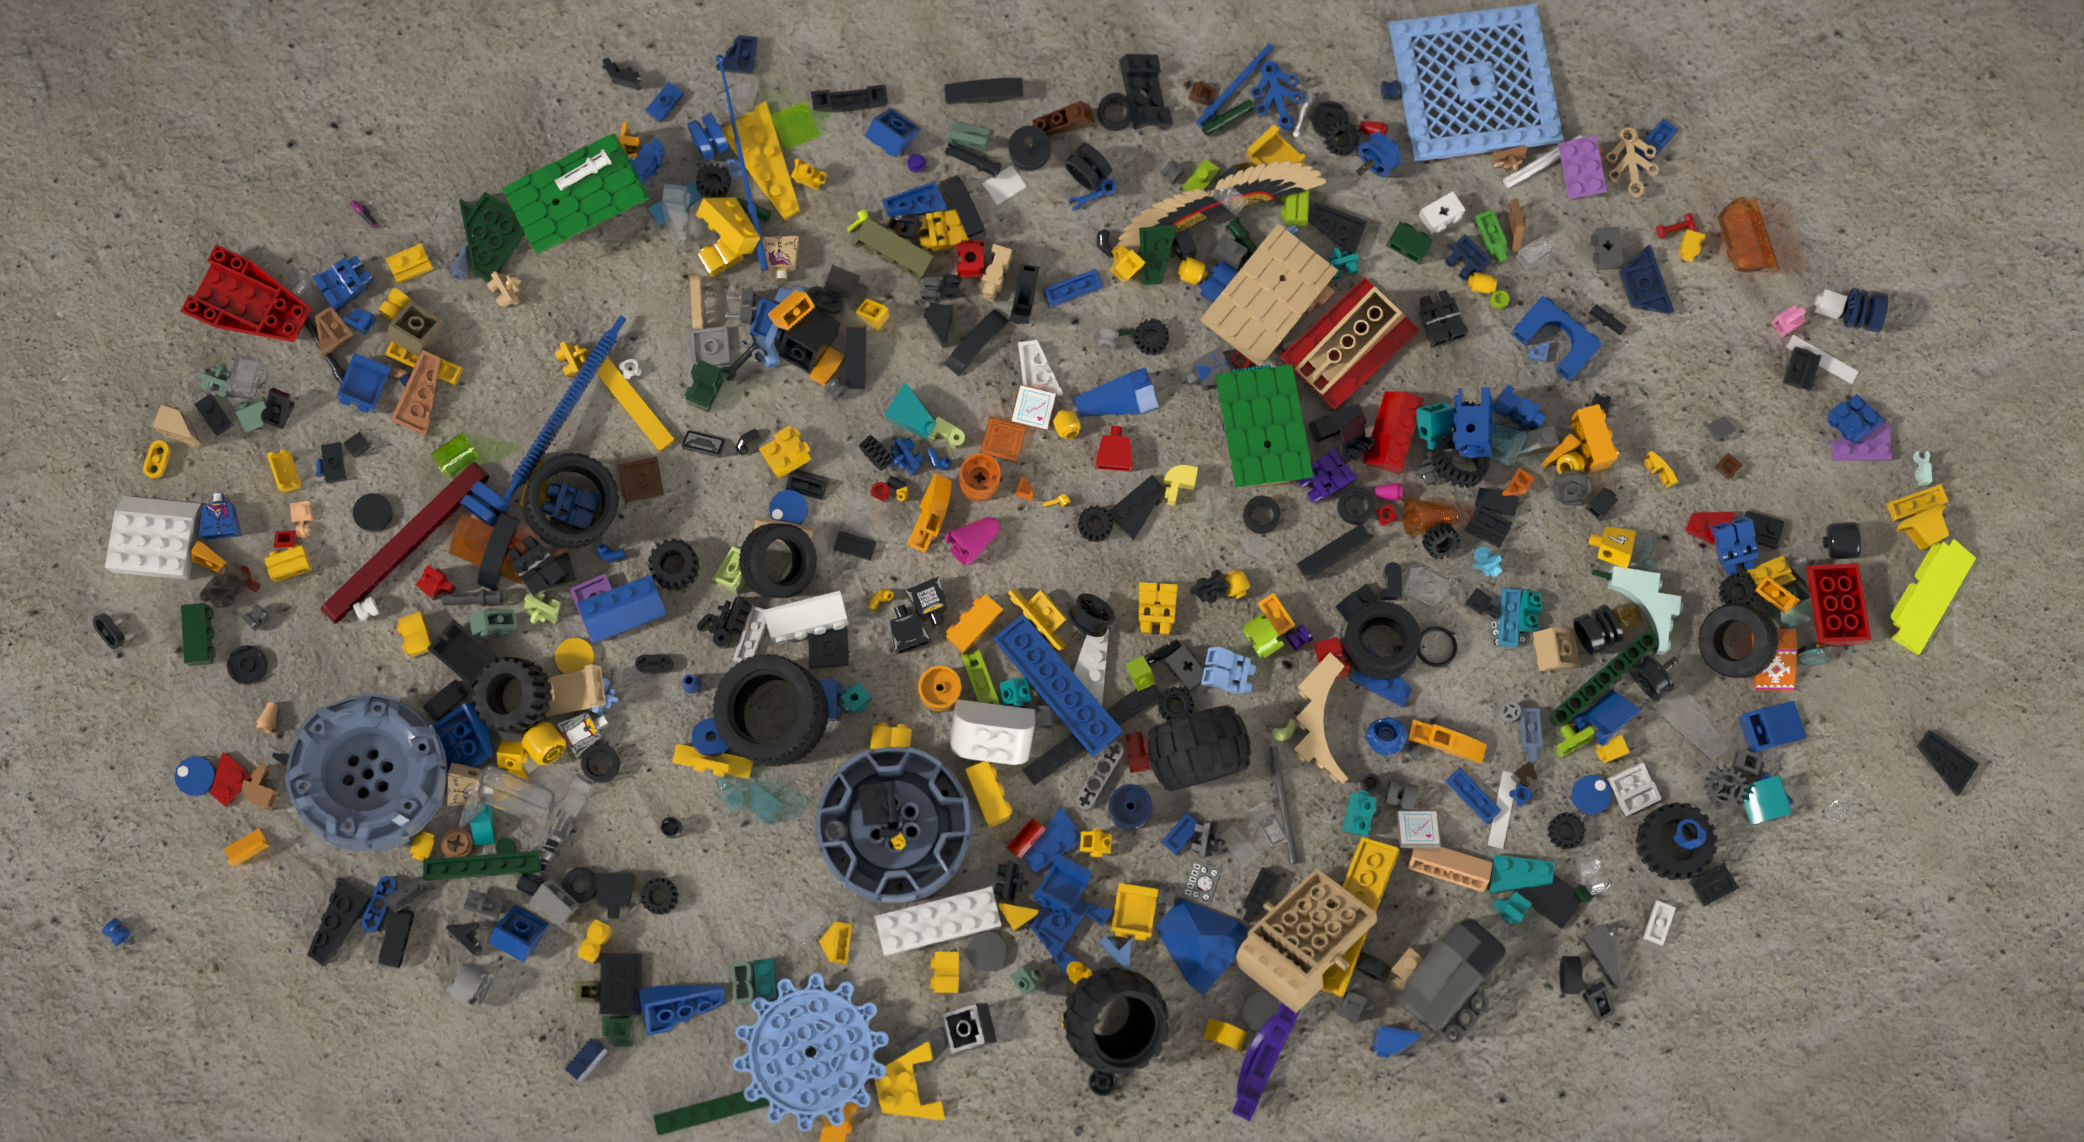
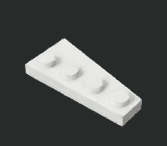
(1092, 665)

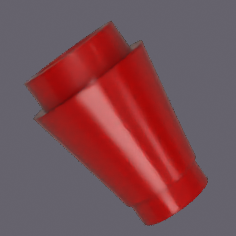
(1371, 127)

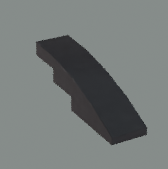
(984, 90)

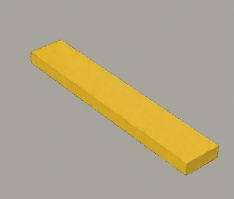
(634, 405)

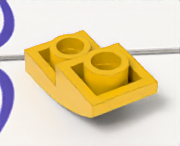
(1657, 464)

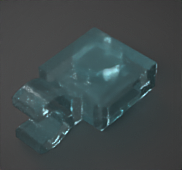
(732, 796)

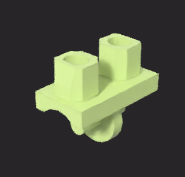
(540, 610)

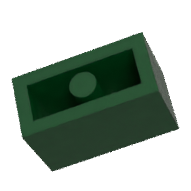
(1409, 242)

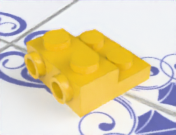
(786, 452)

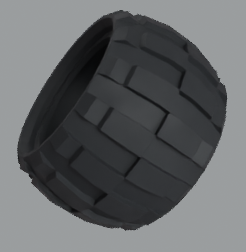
(1199, 748)
(1137, 1039)

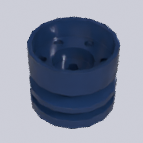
(1865, 310)

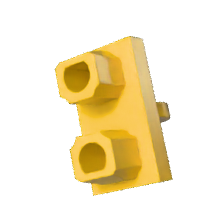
(808, 175)
(574, 356)
(1077, 971)

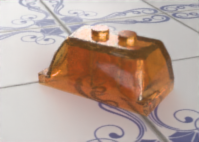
(1746, 237)

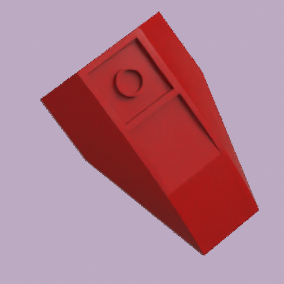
(245, 299)

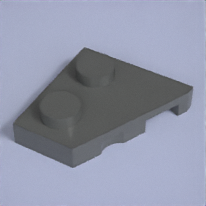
(938, 1043)

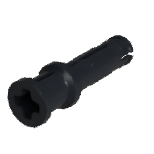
(981, 163)

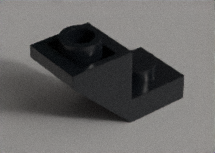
(624, 77)

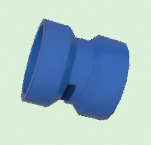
(116, 932)

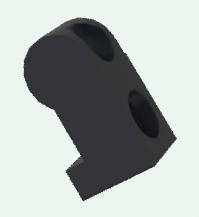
(1393, 582)

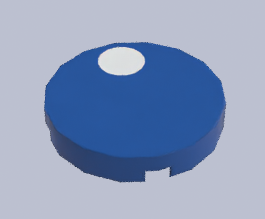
(788, 507)
(195, 776)
(1591, 794)

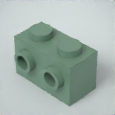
(493, 622)

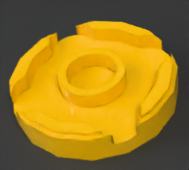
(574, 655)

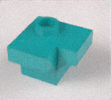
(1512, 909)

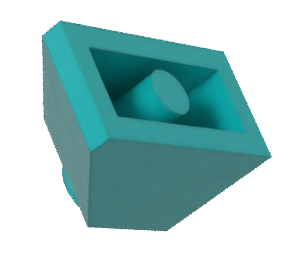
(484, 827)

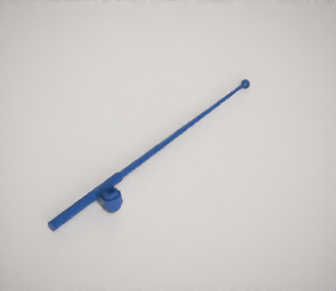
(751, 206)

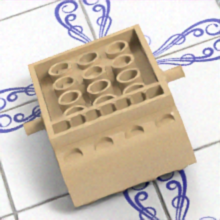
(1303, 939)

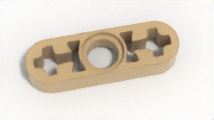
(696, 301)

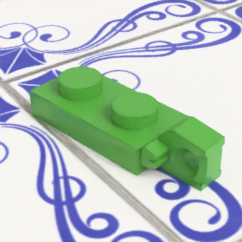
(1492, 234)

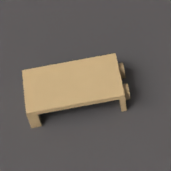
(576, 691)

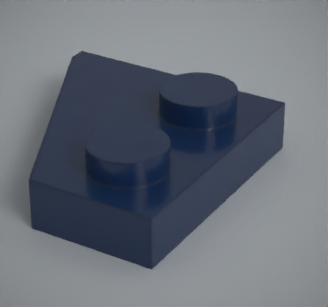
(741, 56)

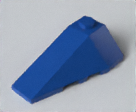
(1124, 395)
(673, 1004)

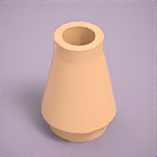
(268, 718)

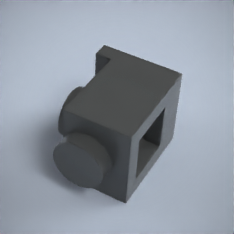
(1755, 760)

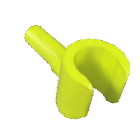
(863, 214)

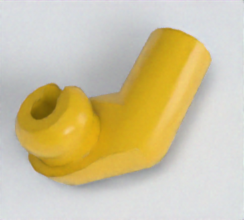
(878, 597)

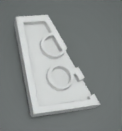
(1035, 367)

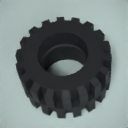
(668, 549)

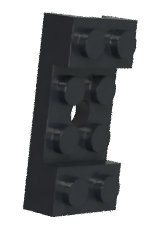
(1139, 74)

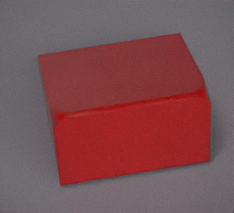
(285, 539)

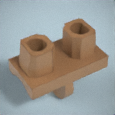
(1509, 158)

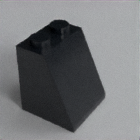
(809, 339)

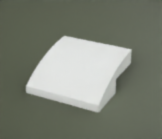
(1633, 788)

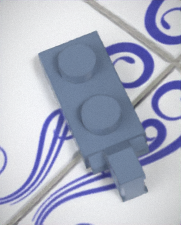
(1530, 733)

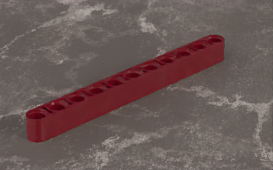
(403, 543)

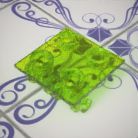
(795, 125)

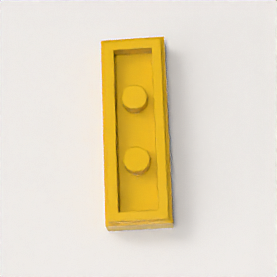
(1917, 502)

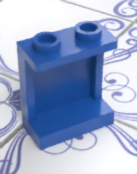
(363, 383)
(1062, 885)

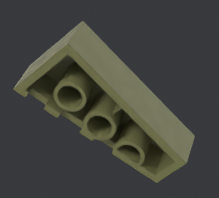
(892, 248)

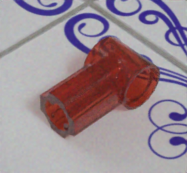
(1137, 758)

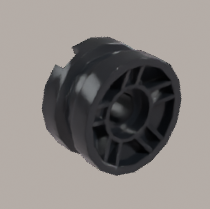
(1111, 1082)

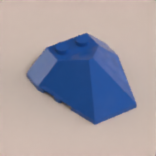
(1200, 942)

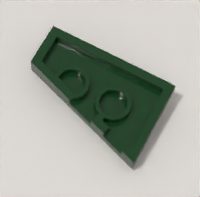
(1155, 251)

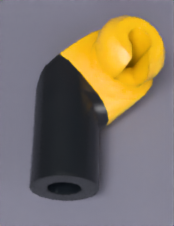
(901, 488)
(895, 835)

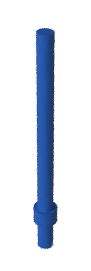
(1212, 109)

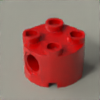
(971, 248)

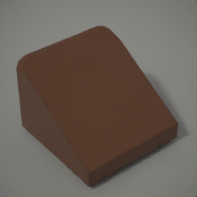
(1202, 93)

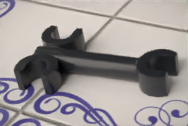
(753, 350)

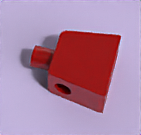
(1114, 452)

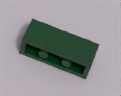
(197, 634)

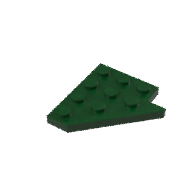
(490, 234)

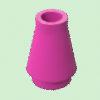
(1390, 491)

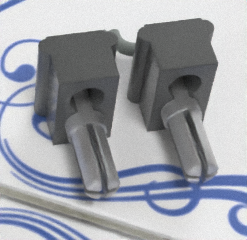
(746, 314)

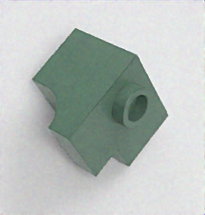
(250, 413)

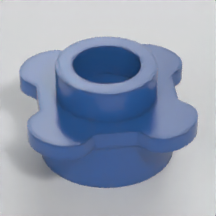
(1527, 795)

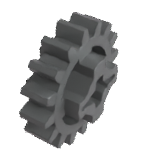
(1720, 790)

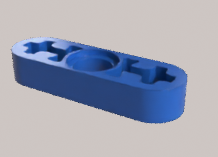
(371, 907)

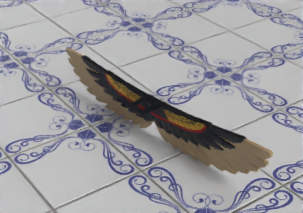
(1195, 207)

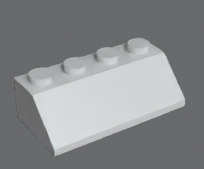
(806, 617)

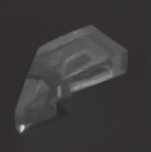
(1229, 198)

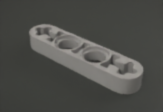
(1100, 776)

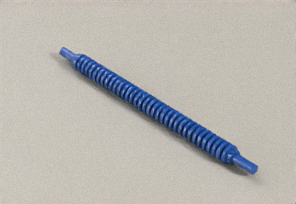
(564, 407)

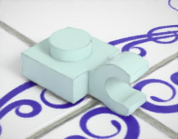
(1923, 472)

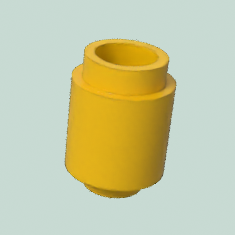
(1482, 283)
(422, 845)

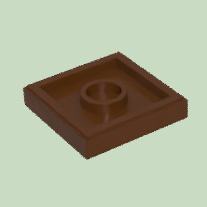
(641, 479)

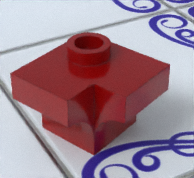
(434, 583)

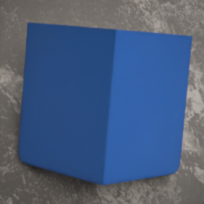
(360, 321)

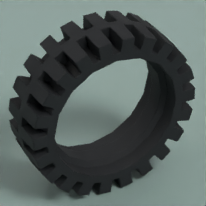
(1452, 473)

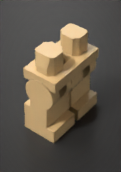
(993, 280)

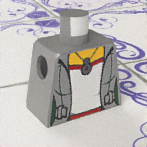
(583, 732)

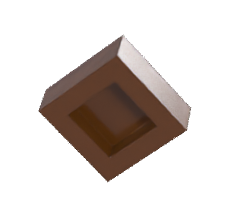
(1728, 466)

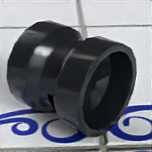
(951, 286)
(673, 825)

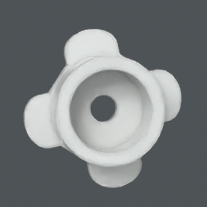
(630, 363)

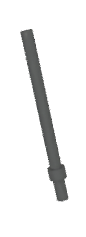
(1277, 766)

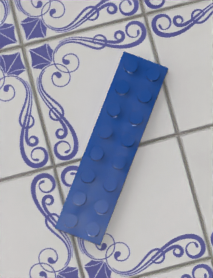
(1058, 686)

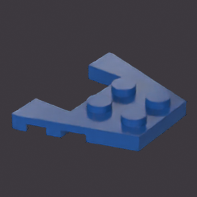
(1056, 929)

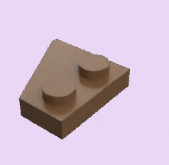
(1517, 224)
(331, 331)

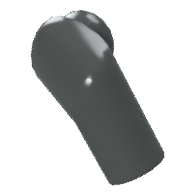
(1415, 750)

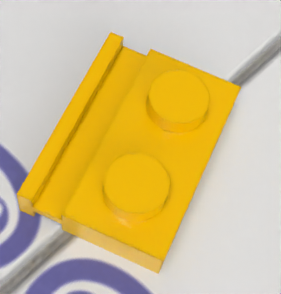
(409, 263)
(1776, 569)

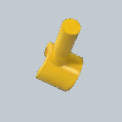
(1063, 499)

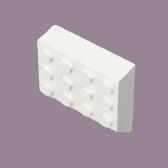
(153, 537)

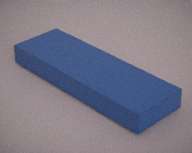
(1658, 138)
(1073, 288)
(1473, 795)

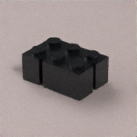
(462, 652)

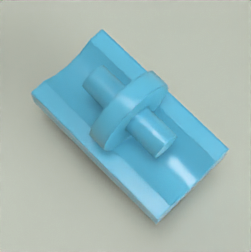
(1487, 562)

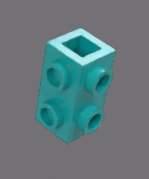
(1359, 813)

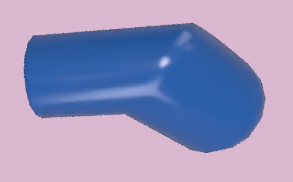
(938, 462)

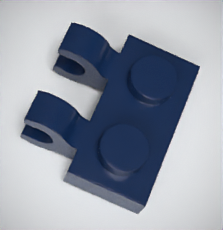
(1470, 254)

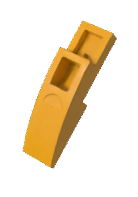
(933, 512)
(1447, 740)

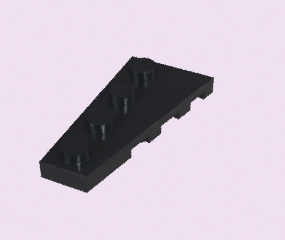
(341, 915)

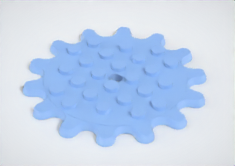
(803, 1021)

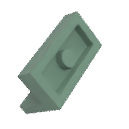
(968, 136)

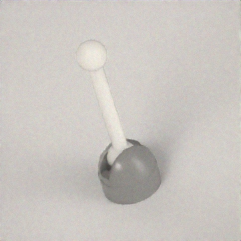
(1308, 102)

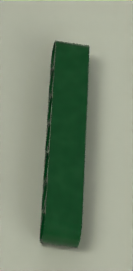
(1611, 674)

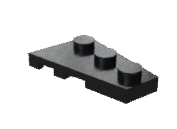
(1338, 226)
(1136, 506)
(1948, 761)

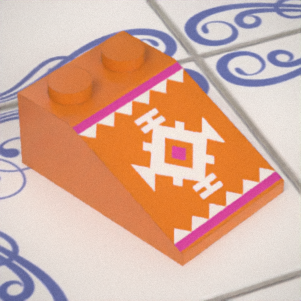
(1782, 671)

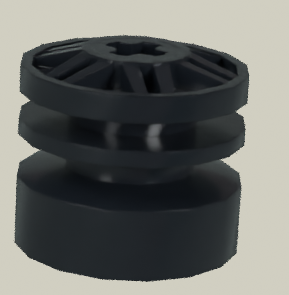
(1598, 629)

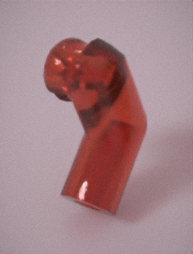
(251, 585)

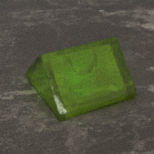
(454, 454)

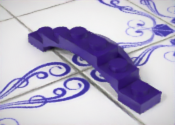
(1261, 1060)

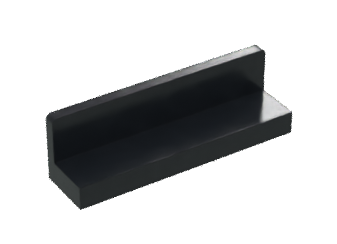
(1334, 552)

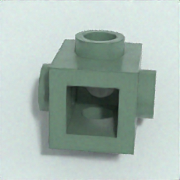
(1029, 978)

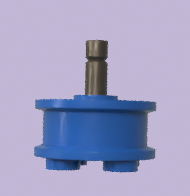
(1379, 155)

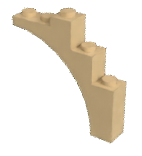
(1314, 744)

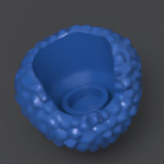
(1386, 736)

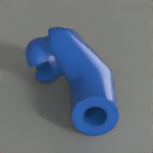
(609, 555)

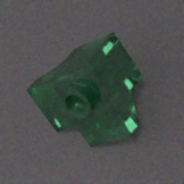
(619, 1029)

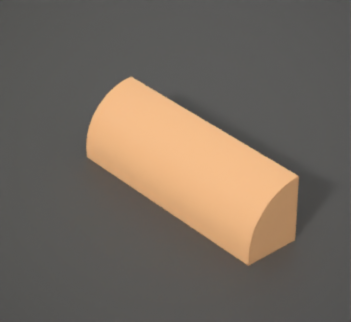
(1451, 867)

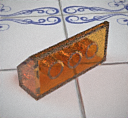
(471, 540)

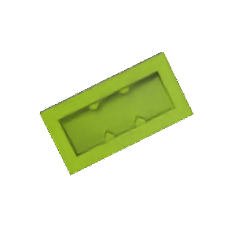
(1202, 176)
(1573, 740)

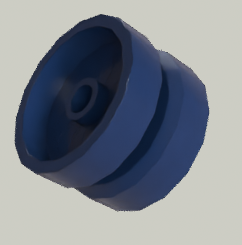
(1126, 818)

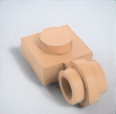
(301, 513)

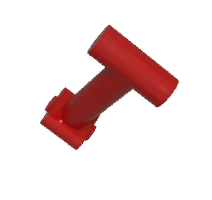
(1689, 223)

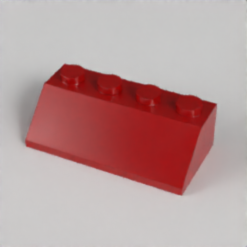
(1393, 431)

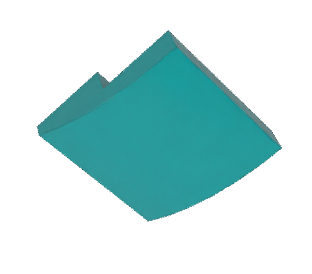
(1766, 800)

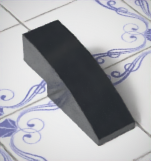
(856, 357)

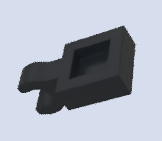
(1480, 603)

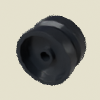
(1088, 167)

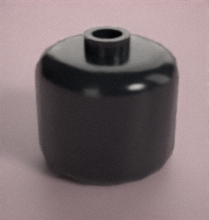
(1843, 540)

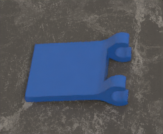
(1607, 715)

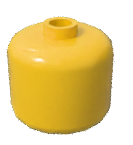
(544, 743)

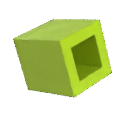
(1140, 673)

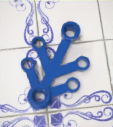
(1276, 91)

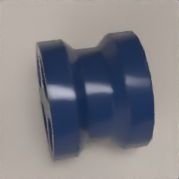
(1389, 89)

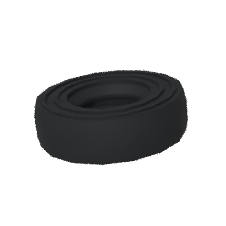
(575, 873)

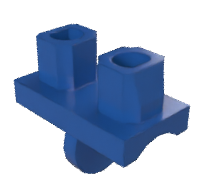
(903, 456)

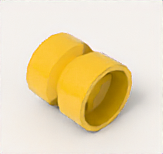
(395, 305)

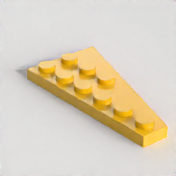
(764, 158)

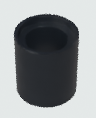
(1375, 778)

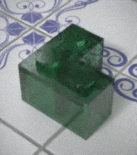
(705, 387)

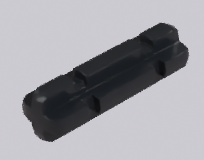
(1162, 652)

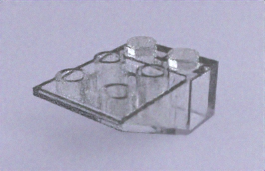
(673, 207)

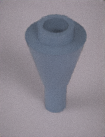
(459, 268)

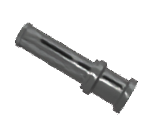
(482, 597)

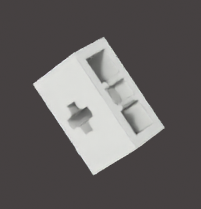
(1446, 205)

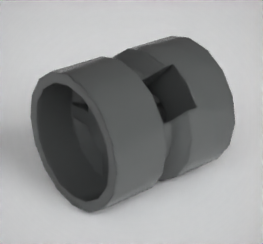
(1408, 796)

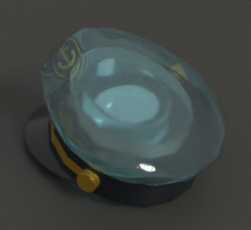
(1813, 655)

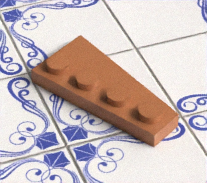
(417, 399)

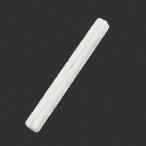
(1533, 167)

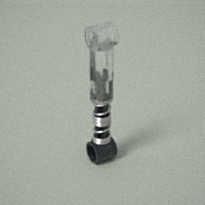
(579, 793)

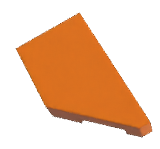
(1519, 483)

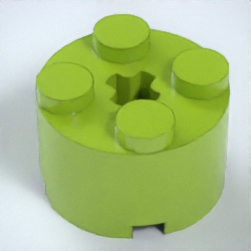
(1263, 635)

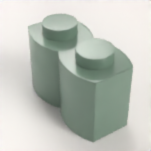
(742, 975)

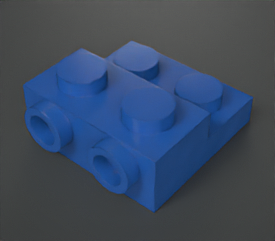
(1854, 419)

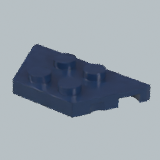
(1645, 284)

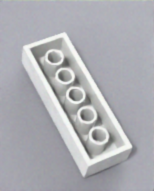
(938, 921)

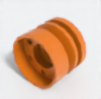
(977, 467)

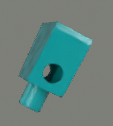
(1434, 422)

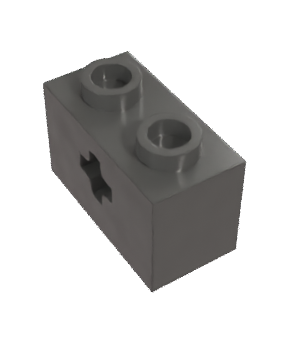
(1611, 239)
(1176, 662)

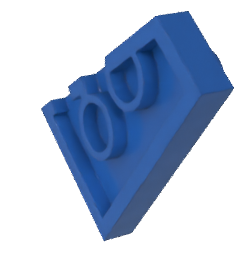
(917, 200)
(1058, 838)

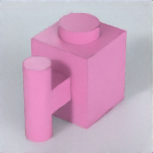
(1789, 320)

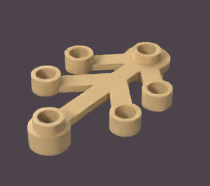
(1632, 158)

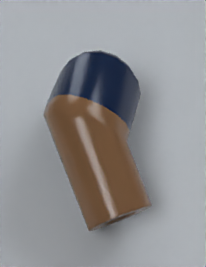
(402, 374)

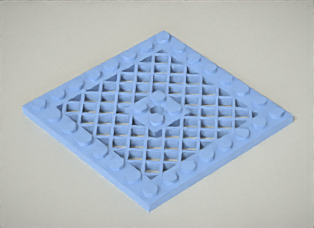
(1475, 22)

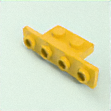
(1043, 613)
(719, 764)

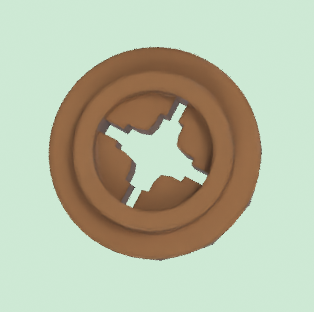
(452, 835)

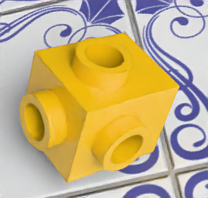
(1096, 842)

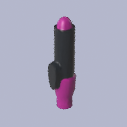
(365, 214)

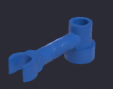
(1093, 195)

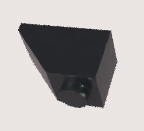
(938, 321)

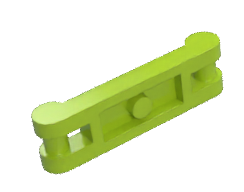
(980, 678)

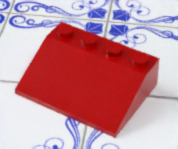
(1838, 604)

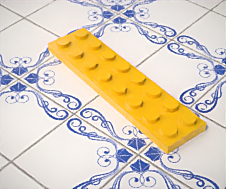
(1367, 883)

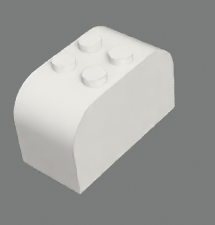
(992, 732)

